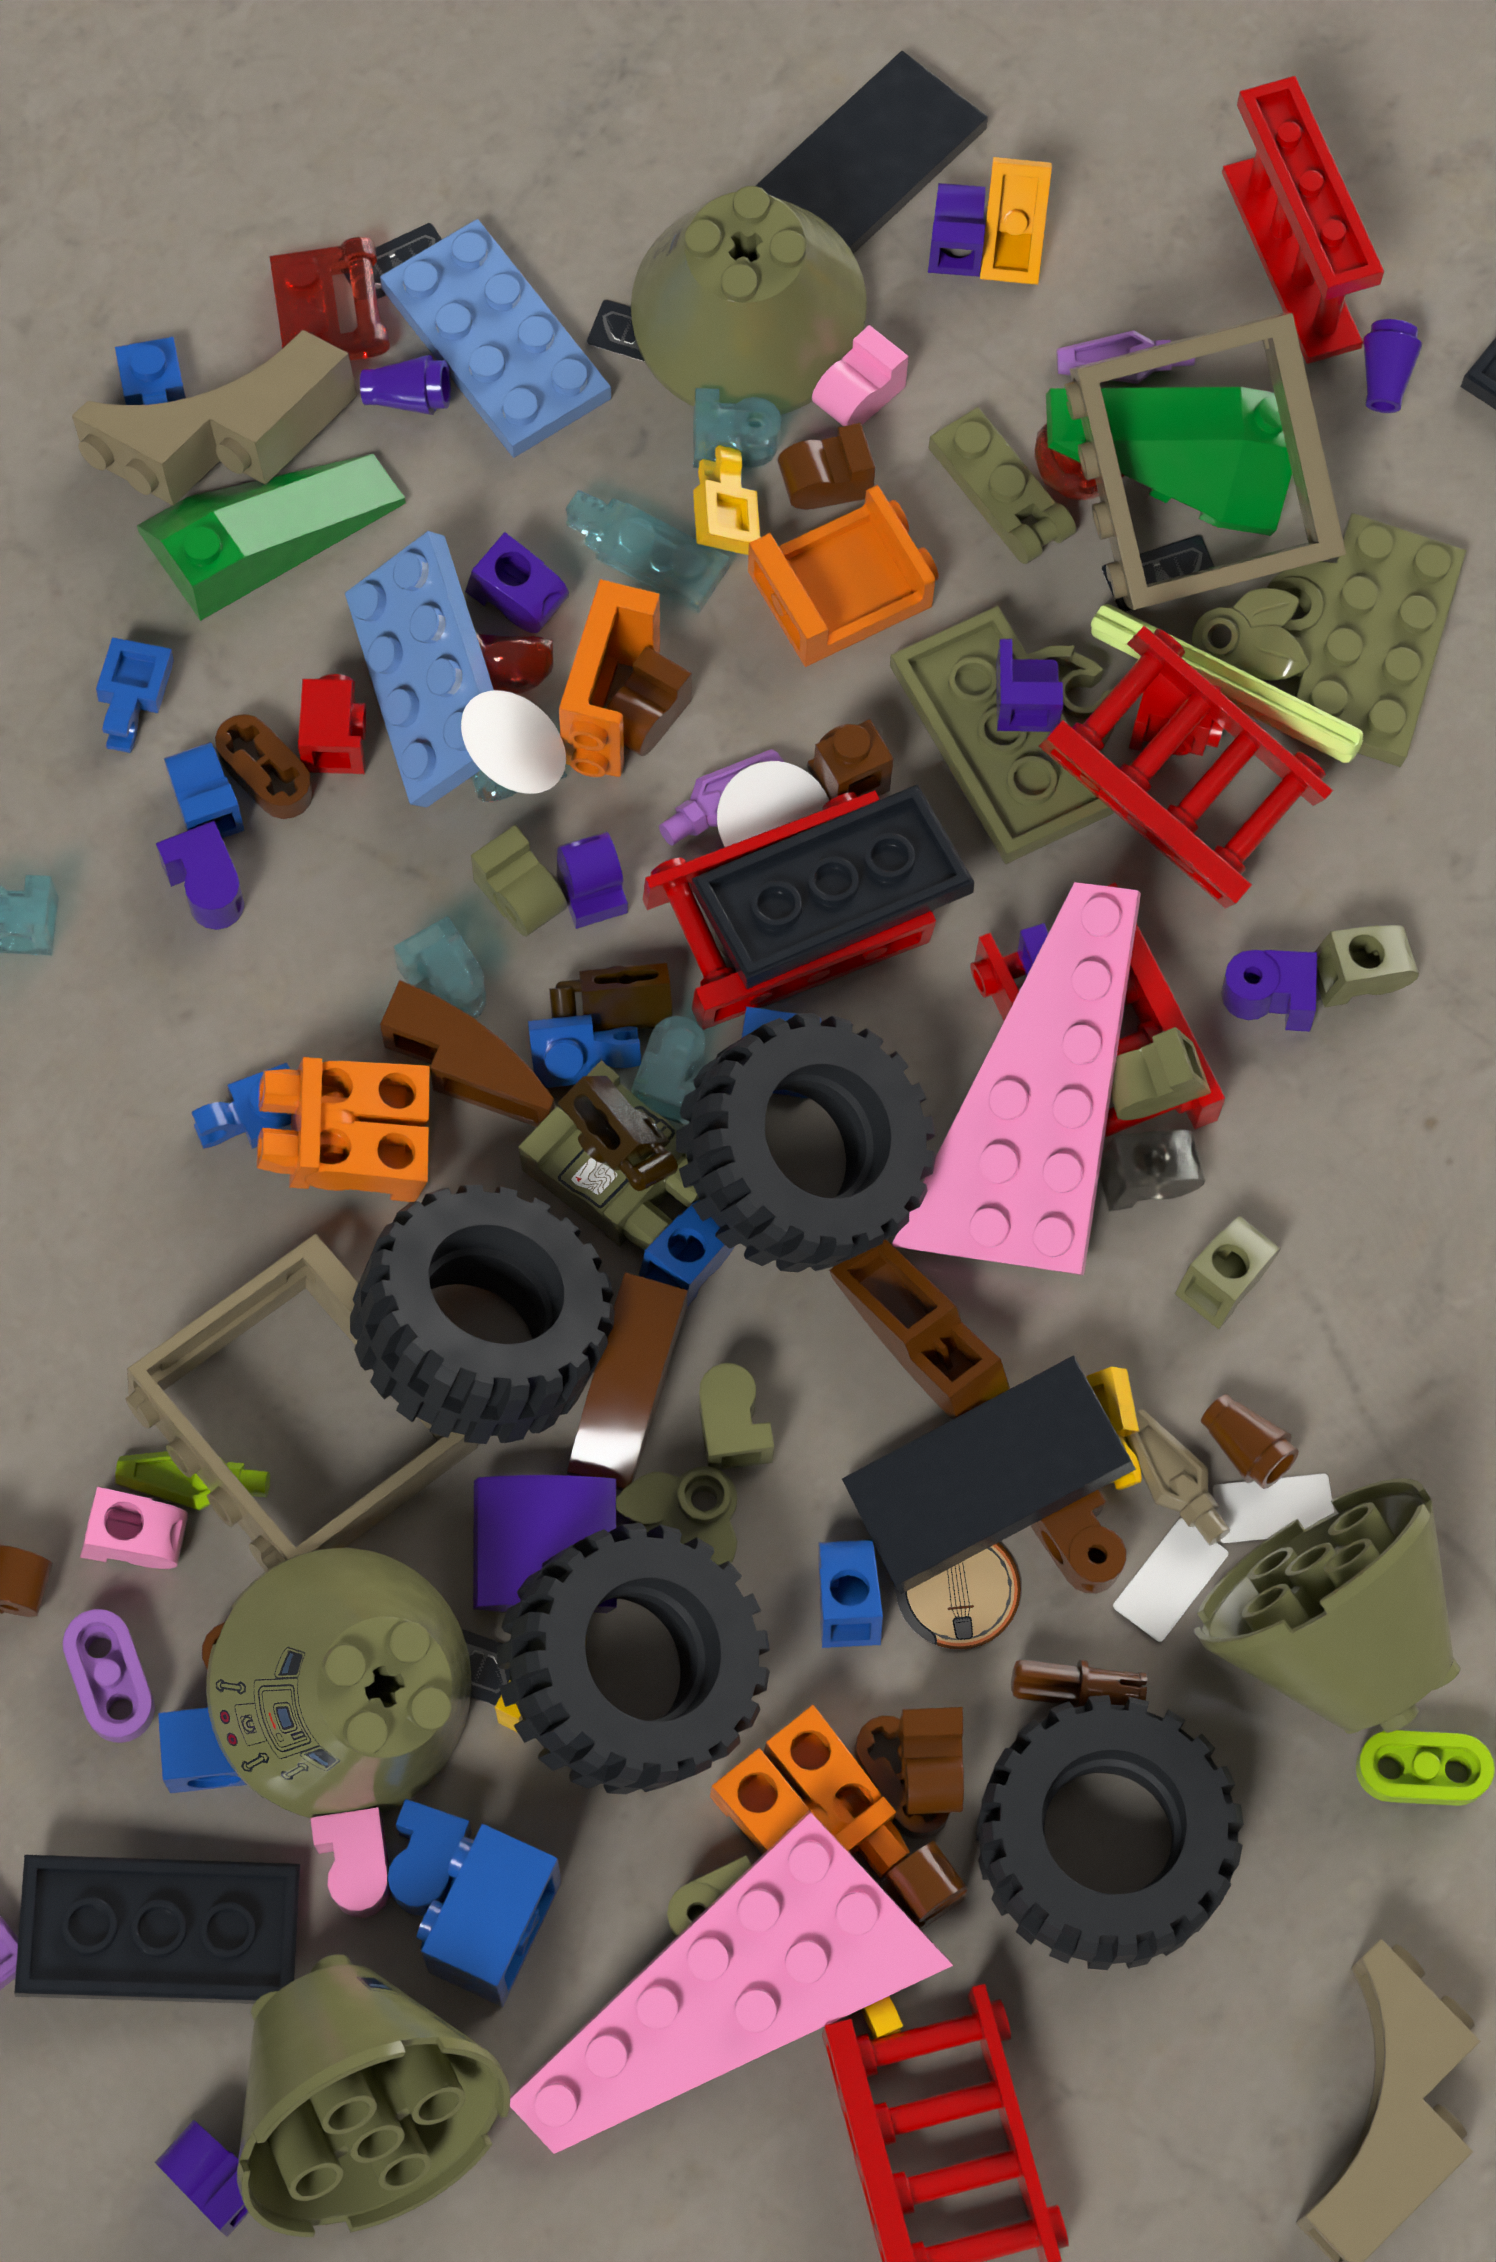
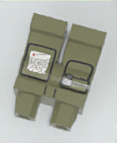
(592, 1188)

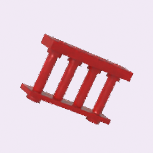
(1302, 219)
(1127, 787)
(721, 990)
(1147, 994)
(876, 2125)

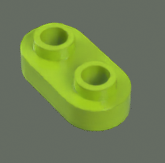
(1422, 1767)

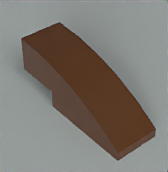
(463, 1056)
(921, 1329)
(628, 1380)

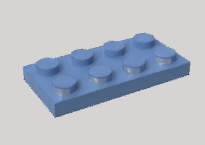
(496, 338)
(421, 663)

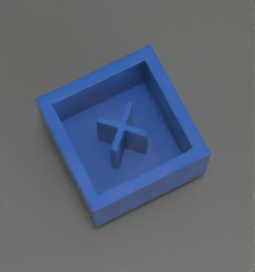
(490, 1913)

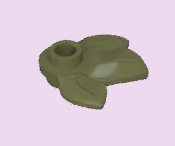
(1258, 636)
(667, 1501)

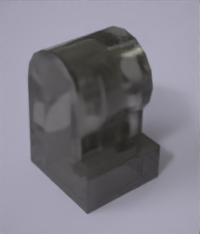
(1149, 1167)

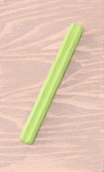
(1244, 690)

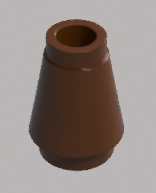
(1250, 1442)

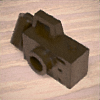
(617, 996)
(618, 1132)

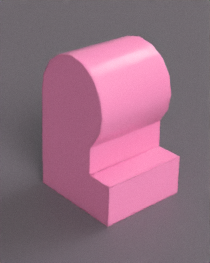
(863, 379)
(134, 1530)
(361, 1863)

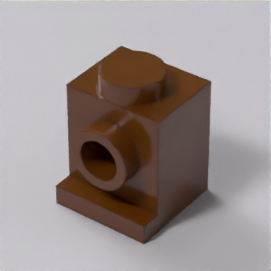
(850, 755)

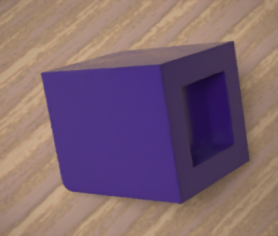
(1026, 692)

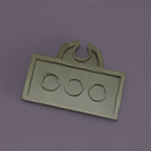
(1373, 629)
(1005, 775)

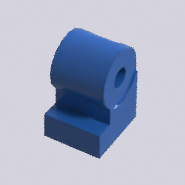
(203, 790)
(685, 1253)
(849, 1594)
(421, 1870)

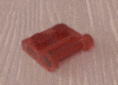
(308, 297)

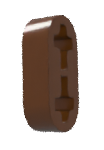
(254, 775)
(890, 1783)

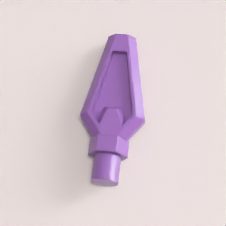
(1110, 347)
(701, 810)

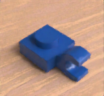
(150, 372)
(131, 681)
(569, 1049)
(223, 1120)

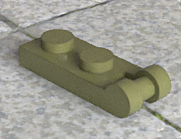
(1000, 485)

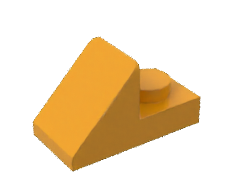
(1015, 220)

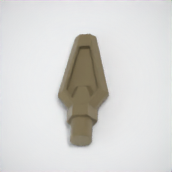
(1176, 1477)

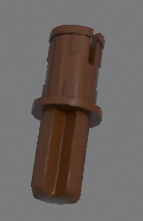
(1074, 1683)

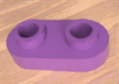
(108, 1678)

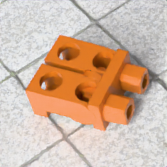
(348, 1126)
(830, 1787)

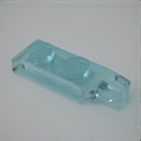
(648, 550)

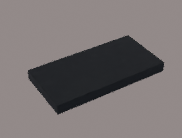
(877, 150)
(832, 886)
(987, 1474)
(156, 1929)

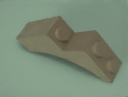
(246, 424)
(1404, 2142)

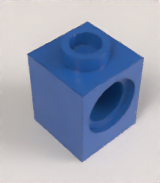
(192, 1754)

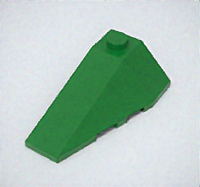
(1195, 445)
(252, 532)

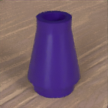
(1389, 361)
(409, 385)

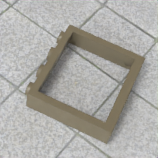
(1301, 439)
(333, 1287)

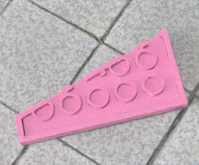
(1031, 1133)
(759, 1968)

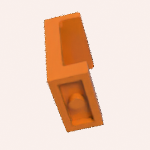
(844, 578)
(615, 632)

